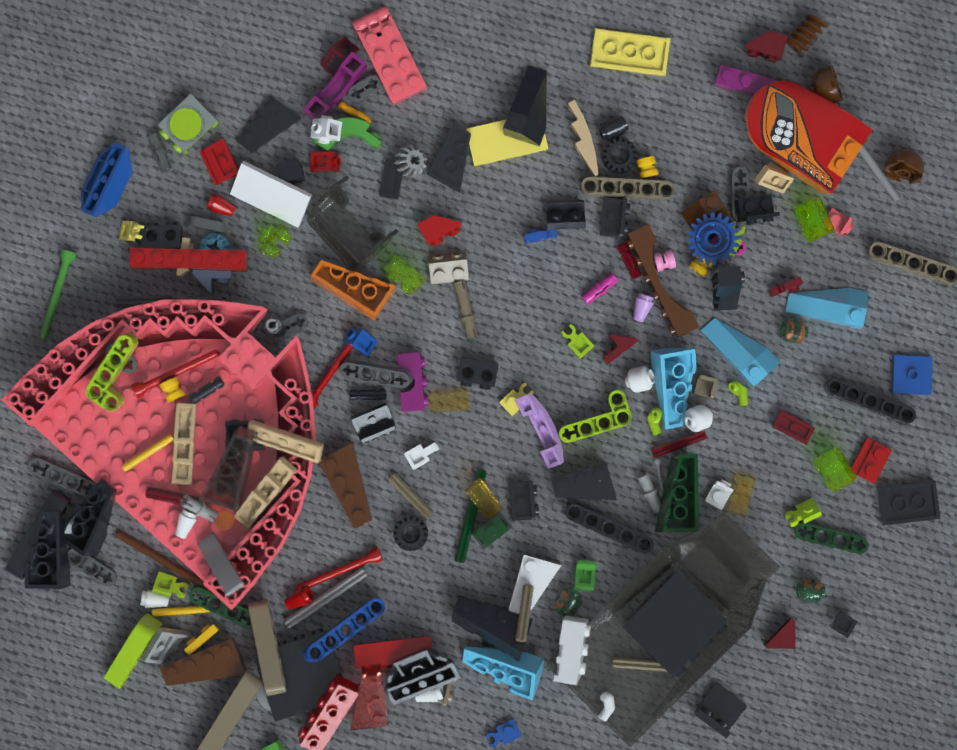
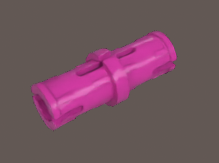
(599, 288)

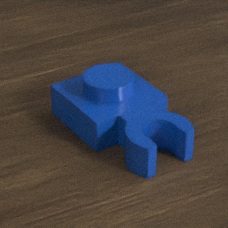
(535, 235)
(506, 732)

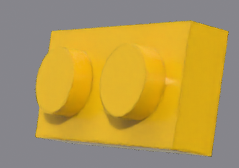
(207, 632)

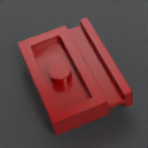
(219, 162)
(870, 460)

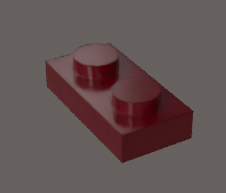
(793, 427)

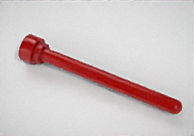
(329, 374)
(141, 388)
(373, 556)

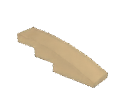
(585, 145)
(184, 444)
(265, 493)

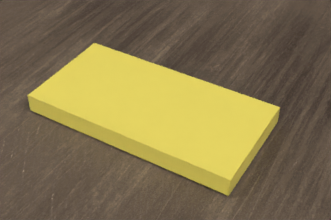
(630, 52)
(491, 145)

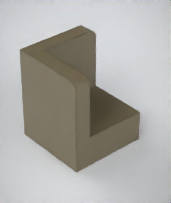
(705, 386)

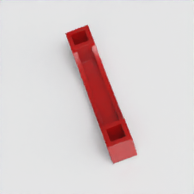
(188, 259)

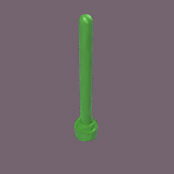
(66, 258)

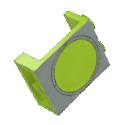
(186, 124)

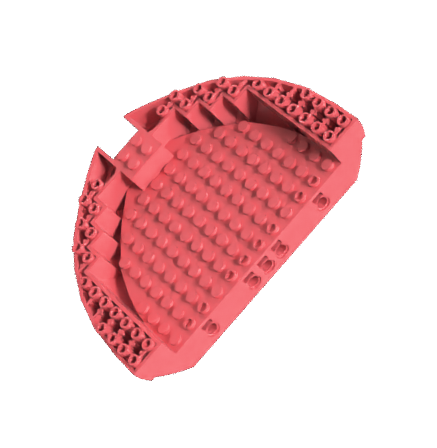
(101, 440)

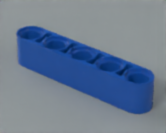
(352, 626)

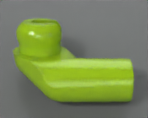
(653, 421)

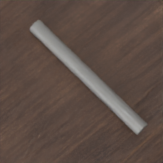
(879, 174)

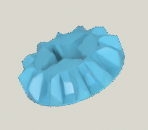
(222, 242)

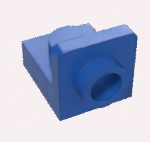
(360, 340)

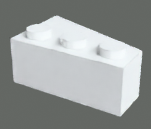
(534, 573)
(572, 650)

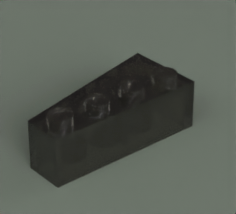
(231, 473)

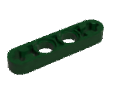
(831, 536)
(222, 609)

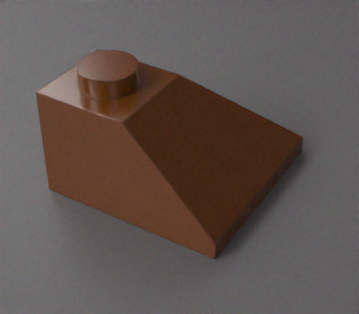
(706, 205)

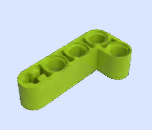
(114, 369)
(594, 421)
(132, 650)

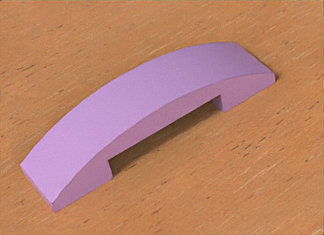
(544, 427)

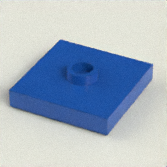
(912, 375)

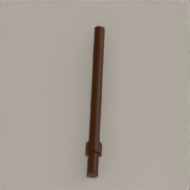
(160, 559)

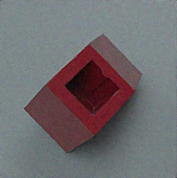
(767, 45)

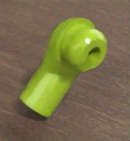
(739, 390)

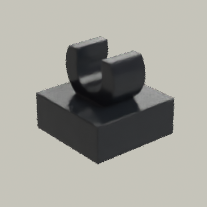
(844, 624)

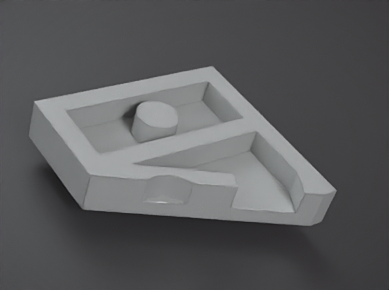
(164, 644)

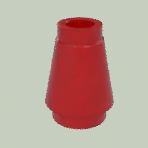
(220, 205)
(299, 598)

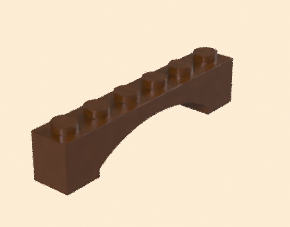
(680, 320)

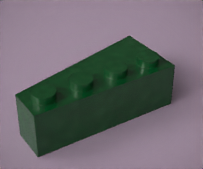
(680, 496)

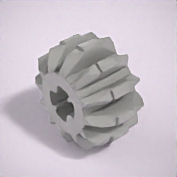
(412, 167)

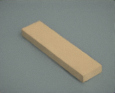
(287, 441)

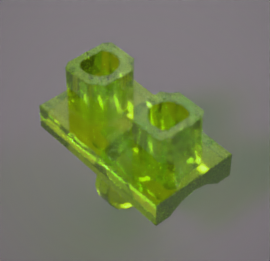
(278, 234)

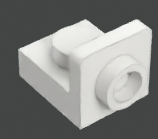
(719, 494)

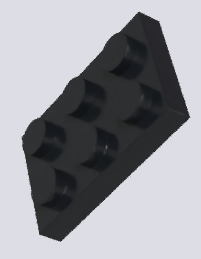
(908, 503)

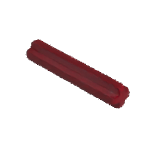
(678, 443)
(166, 496)

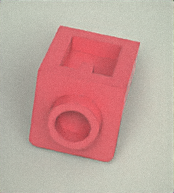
(840, 222)

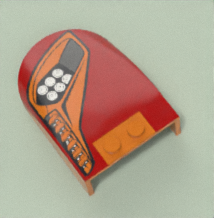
(804, 133)

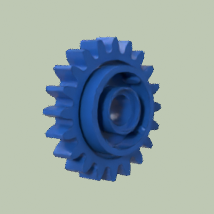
(722, 247)

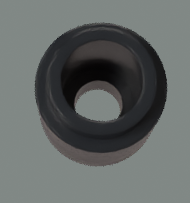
(613, 128)

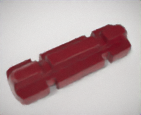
(628, 260)

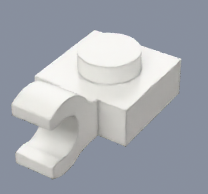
(418, 456)

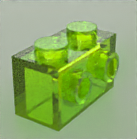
(814, 219)
(404, 274)
(834, 468)

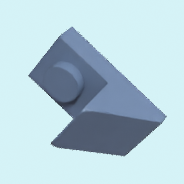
(207, 276)

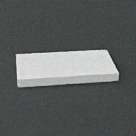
(270, 194)

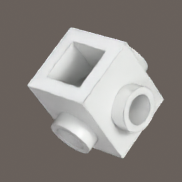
(326, 129)

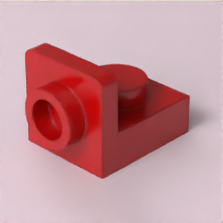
(325, 162)

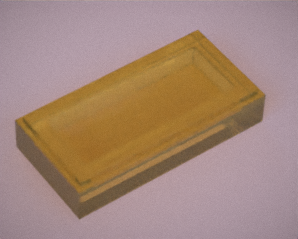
(449, 402)
(741, 495)
(483, 498)

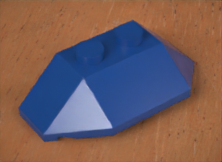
(106, 180)

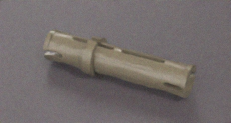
(467, 316)

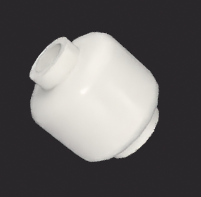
(640, 379)
(698, 418)

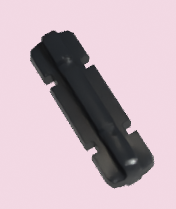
(206, 390)
(370, 394)

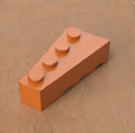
(353, 288)

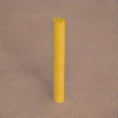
(148, 452)
(178, 611)

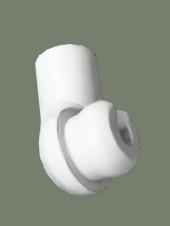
(609, 706)

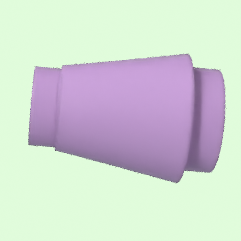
(642, 307)

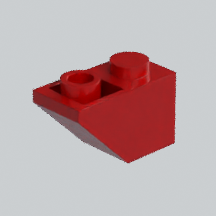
(436, 228)

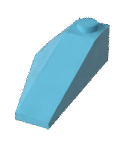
(835, 306)
(743, 353)
(673, 379)
(520, 676)

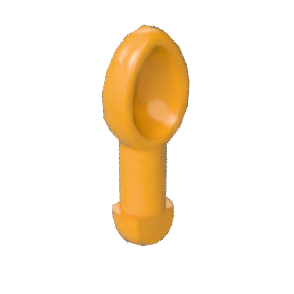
(355, 113)

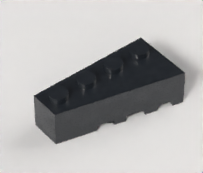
(491, 624)

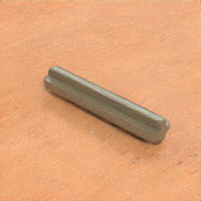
(410, 495)
(524, 613)
(635, 663)

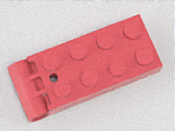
(389, 55)

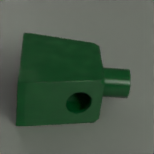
(492, 530)

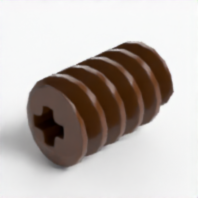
(805, 33)

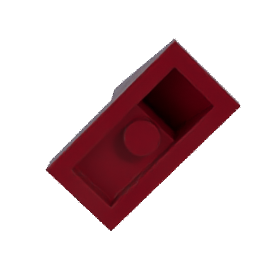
(622, 343)

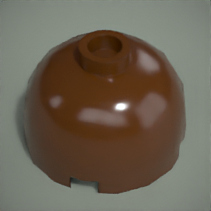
(826, 84)
(905, 165)

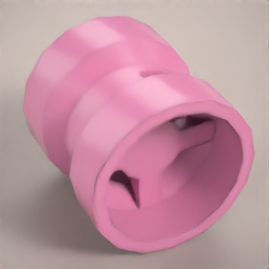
(669, 260)

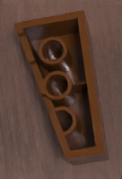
(346, 480)
(209, 664)

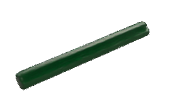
(468, 524)

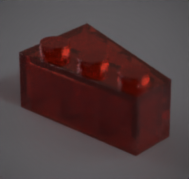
(370, 706)

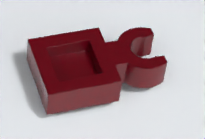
(791, 286)

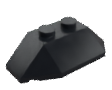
(419, 674)

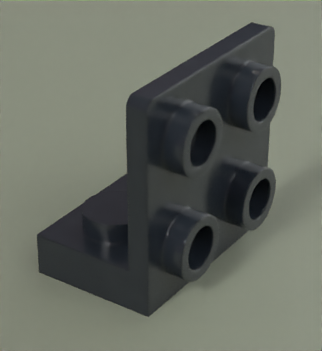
(720, 710)

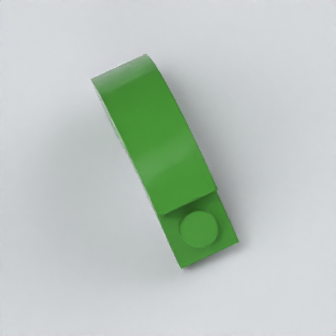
(356, 128)

